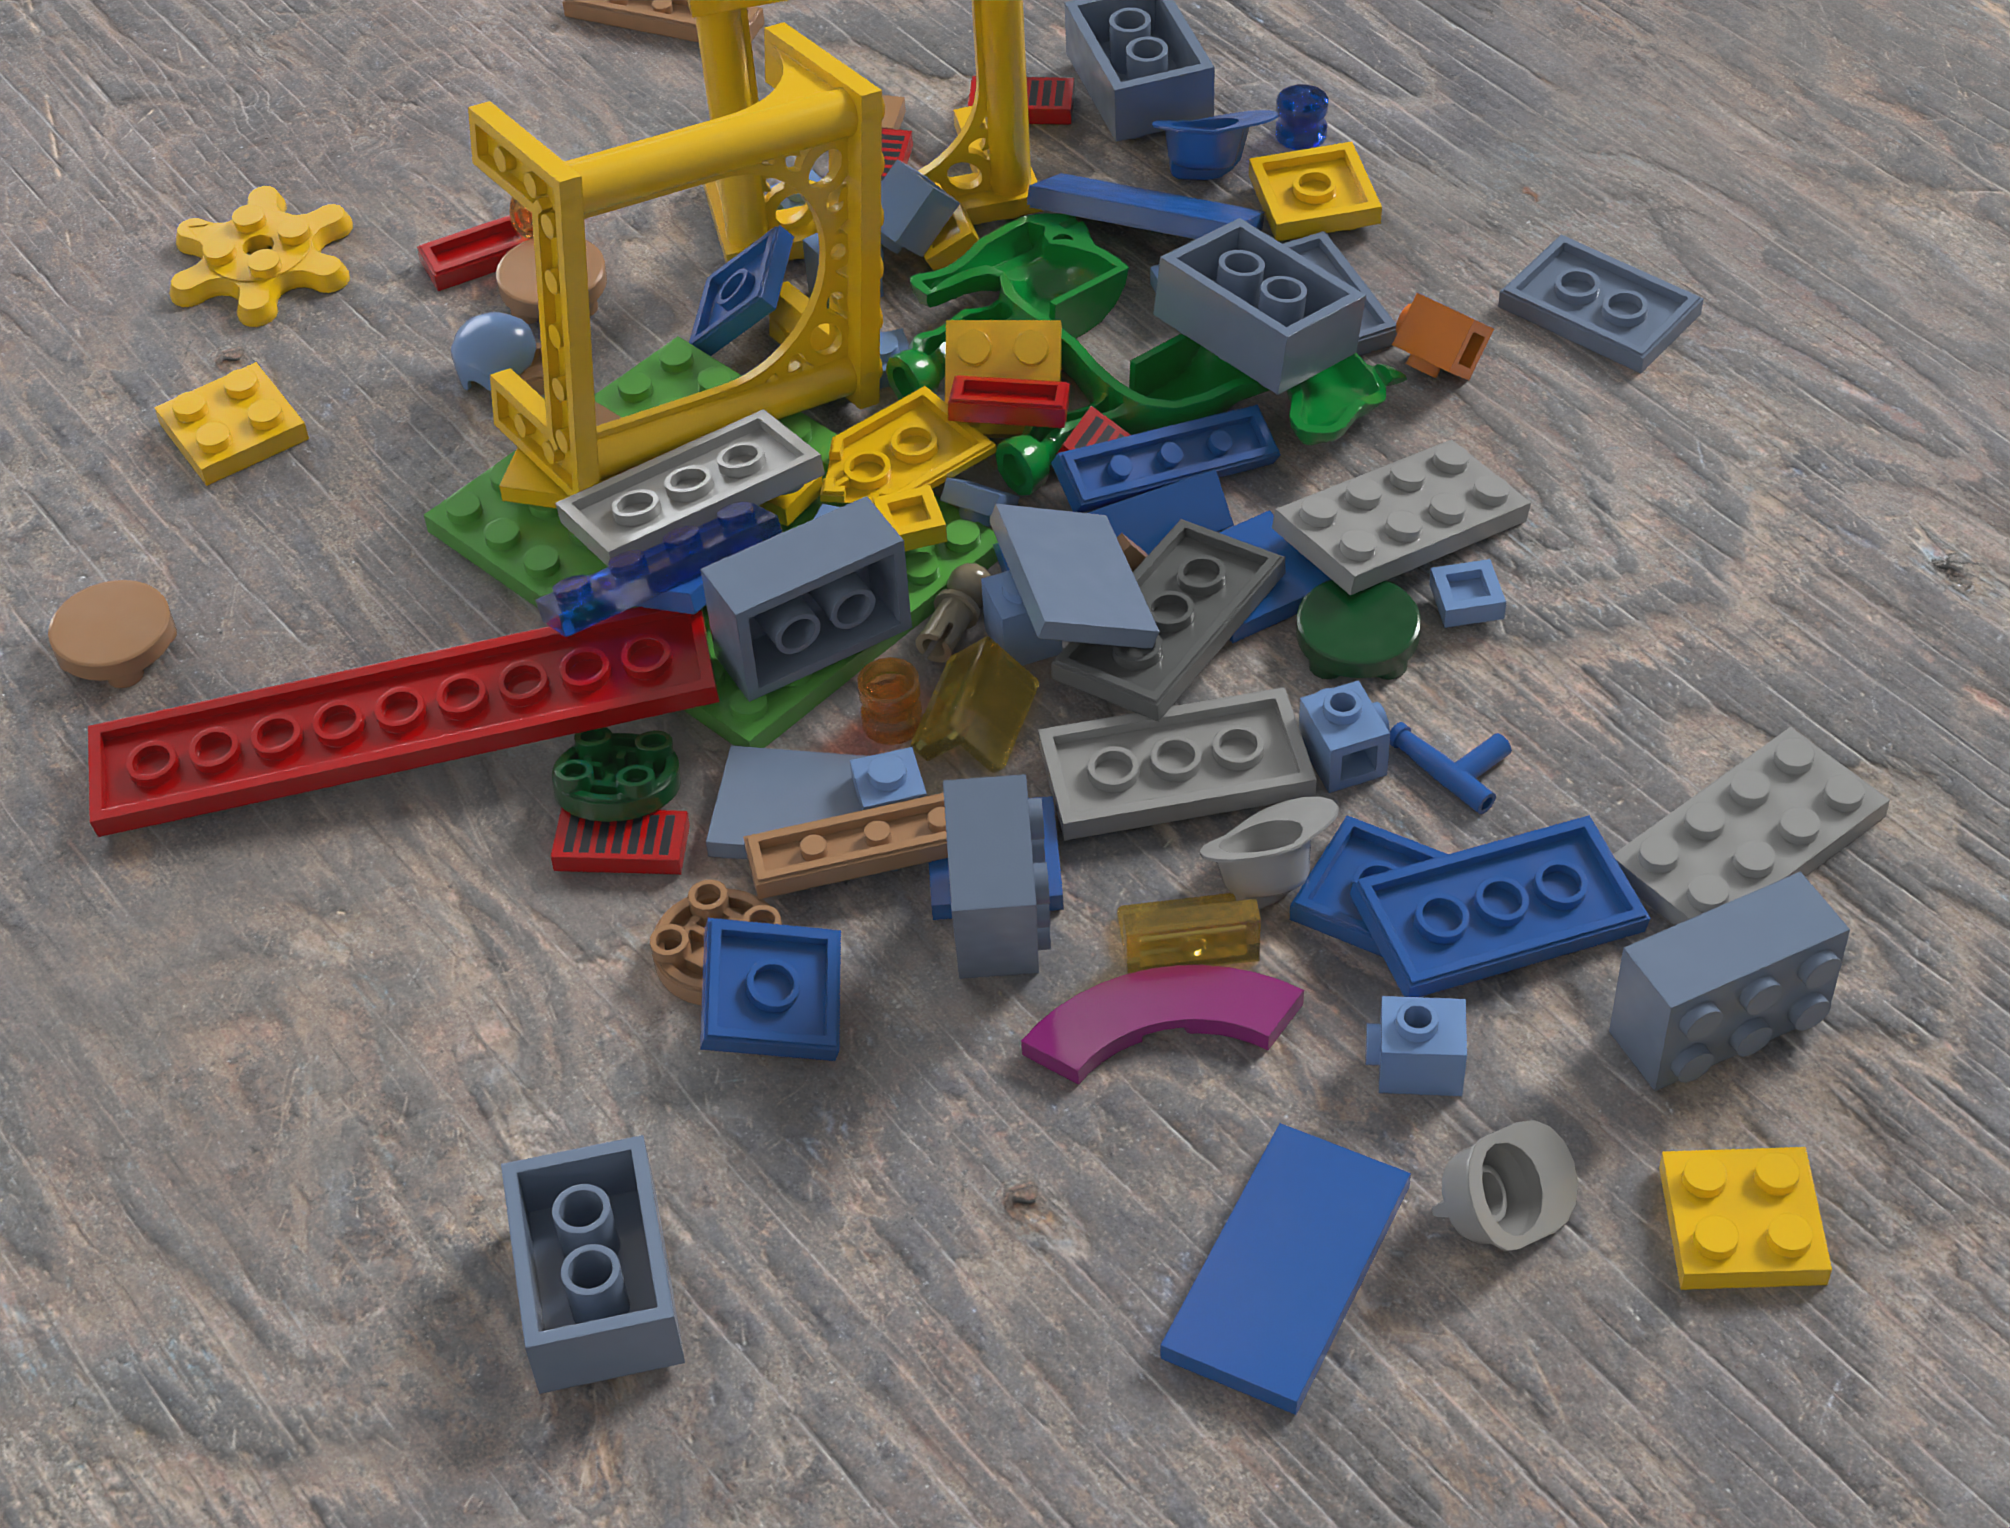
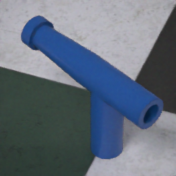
(1456, 776)

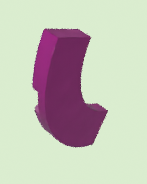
(1190, 997)

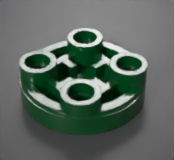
(1358, 632)
(616, 775)

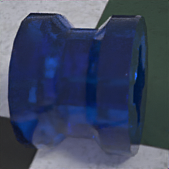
(1301, 117)

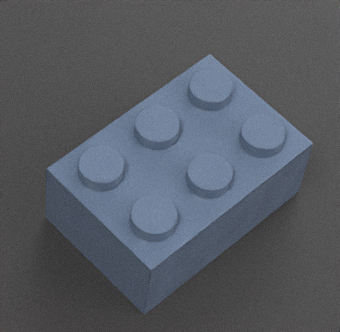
(1139, 63)
(1259, 305)
(807, 598)
(996, 875)
(1728, 981)
(591, 1264)

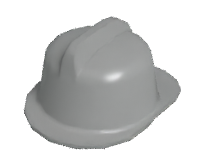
(1271, 849)
(1510, 1187)

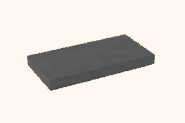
(1199, 596)

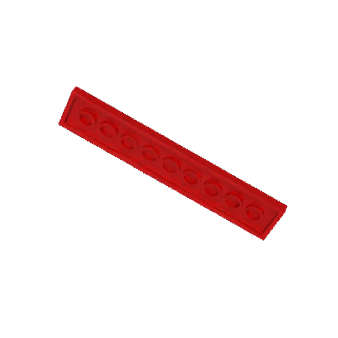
(394, 717)

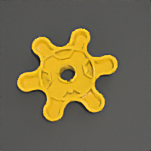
(264, 274)

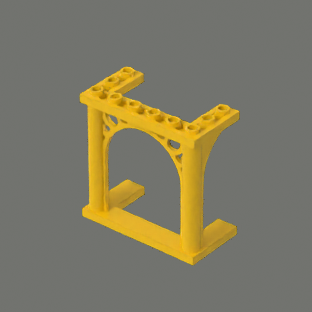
(989, 138)
(822, 351)

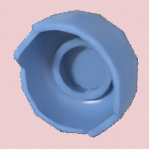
(491, 345)

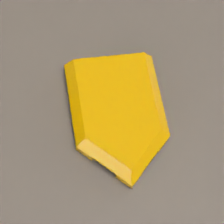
(901, 450)

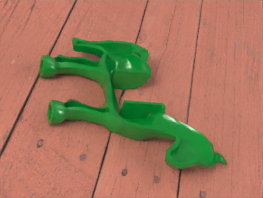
(1056, 272)

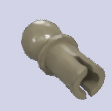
(954, 611)

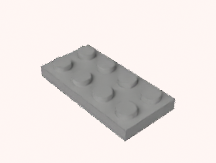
(689, 485)
(1400, 516)
(1184, 767)
(1750, 828)

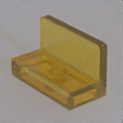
(977, 706)
(1190, 932)

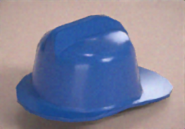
(1209, 145)

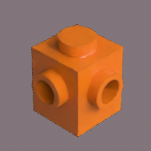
(1440, 338)

